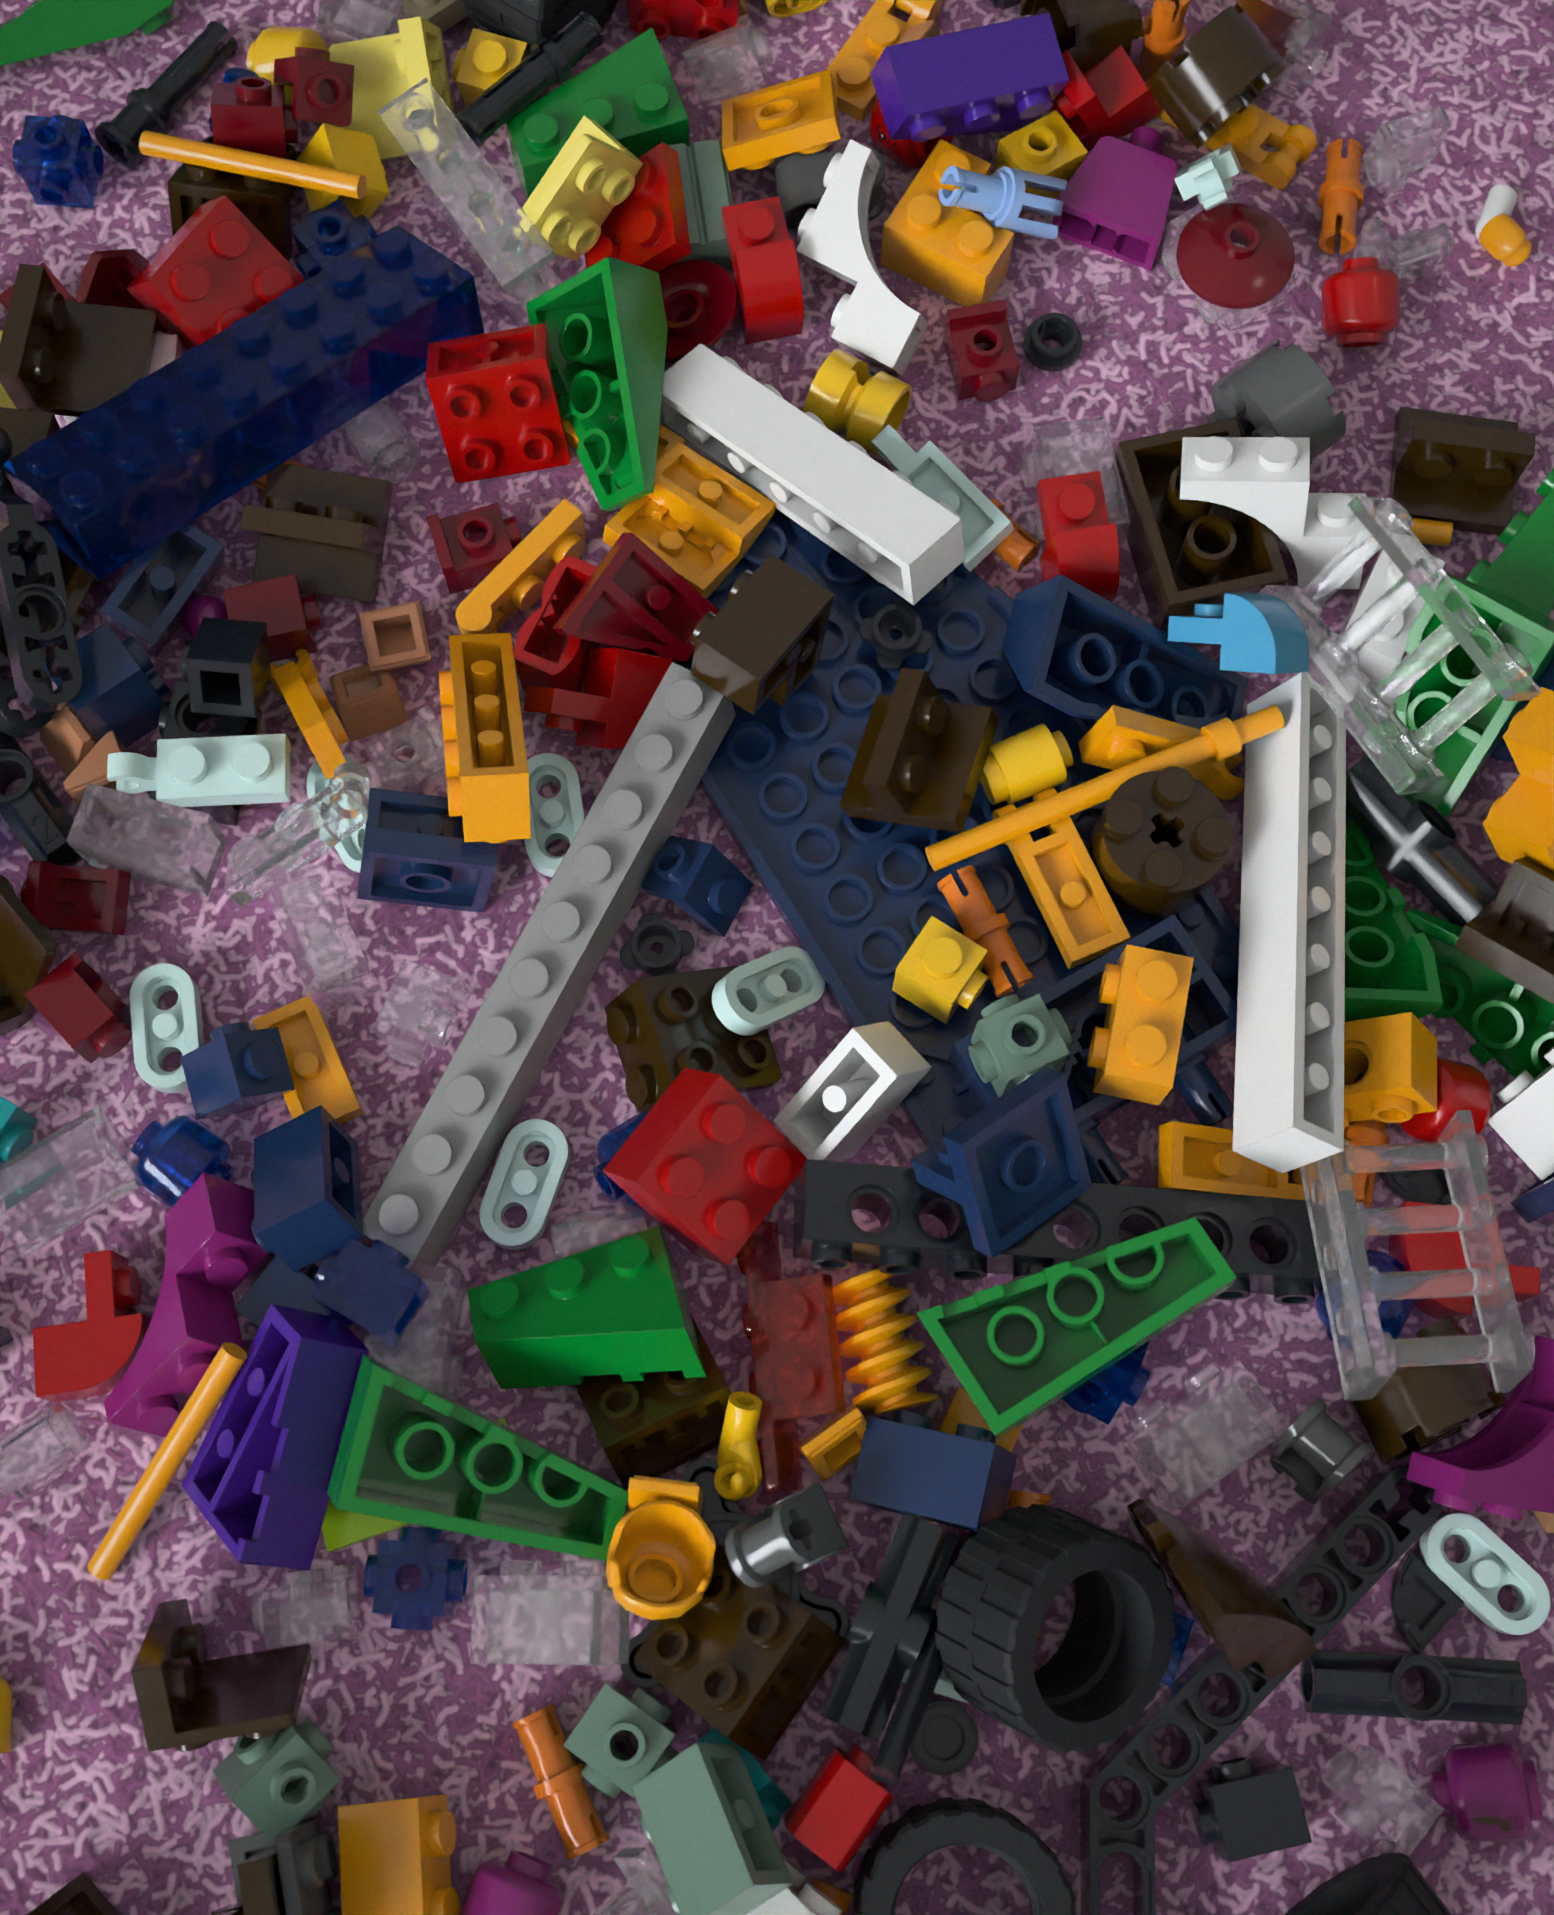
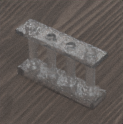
(471, 198)
(1369, 706)
(1356, 1290)

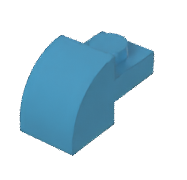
(1254, 633)

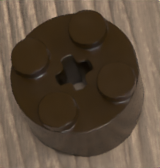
(1089, 27)
(1216, 75)
(1189, 835)
(1426, 1402)

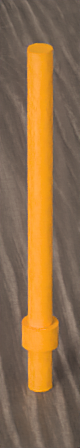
(1215, 742)

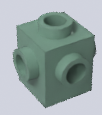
(1000, 1058)
(596, 1735)
(279, 1777)

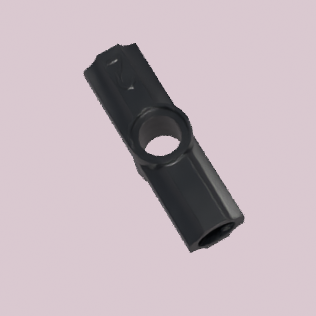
(34, 810)
(1417, 844)
(890, 1626)
(1453, 1686)

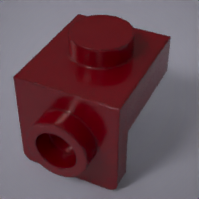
(319, 86)
(108, 276)
(77, 897)

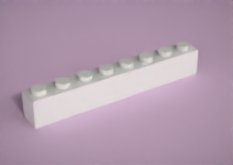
(1292, 936)

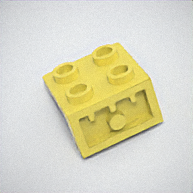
(387, 69)
(581, 189)

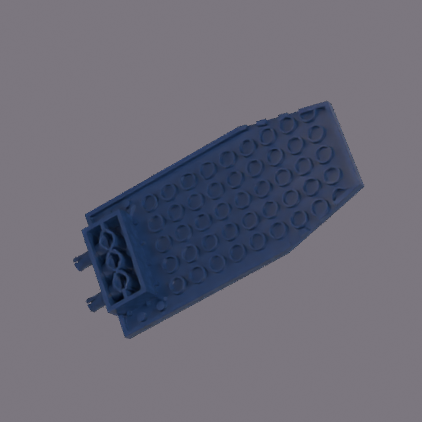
(865, 886)

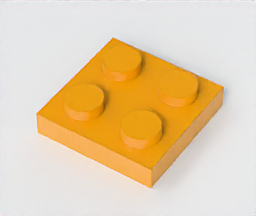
(780, 121)

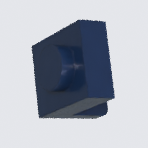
(698, 882)

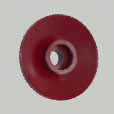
(1235, 274)
(698, 305)

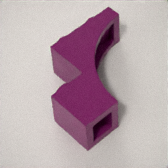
(205, 1261)
(1508, 1460)

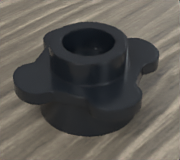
(895, 618)
(654, 931)

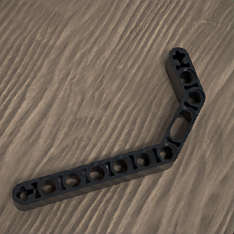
(1203, 1732)

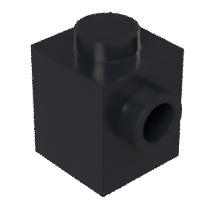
(227, 667)
(1249, 1810)

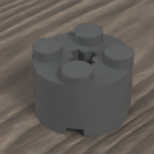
(1280, 396)

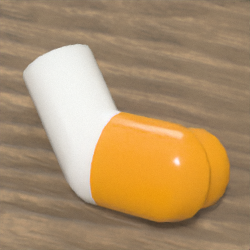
(1499, 231)

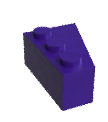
(970, 80)
(277, 1439)

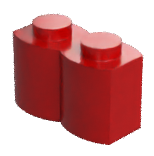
(542, 653)
(839, 1806)

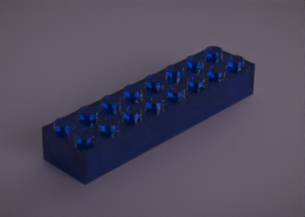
(244, 400)

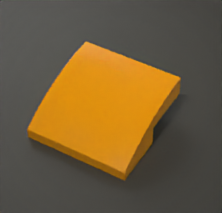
(695, 518)

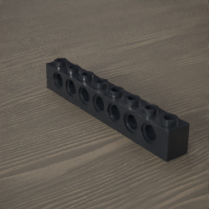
(829, 1237)

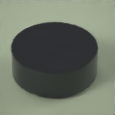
(945, 1739)

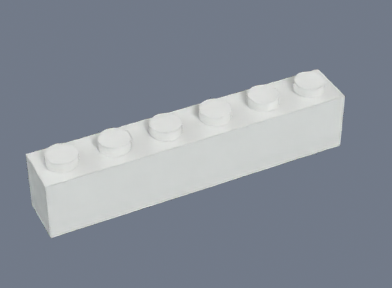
(812, 474)

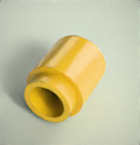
(1025, 765)

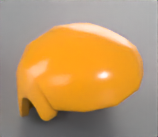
(660, 1559)

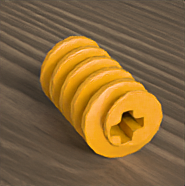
(880, 1344)

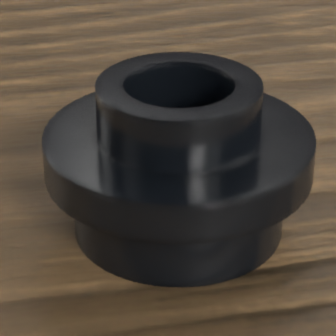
(1053, 327)

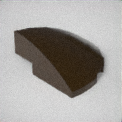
(1224, 1594)

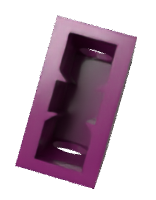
(1120, 198)

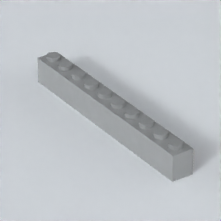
(549, 969)

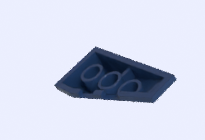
(1095, 655)

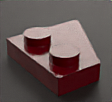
(636, 604)

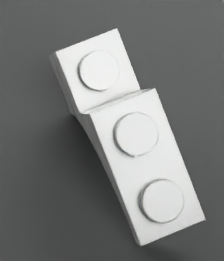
(837, 241)
(1272, 483)

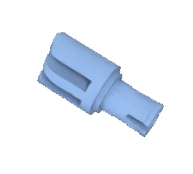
(1004, 197)

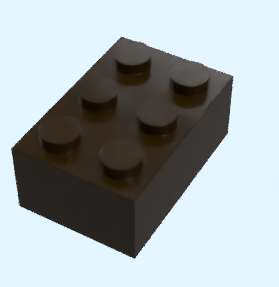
(1189, 547)

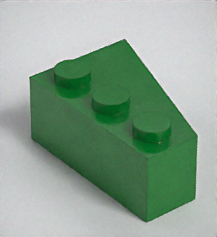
(588, 1316)

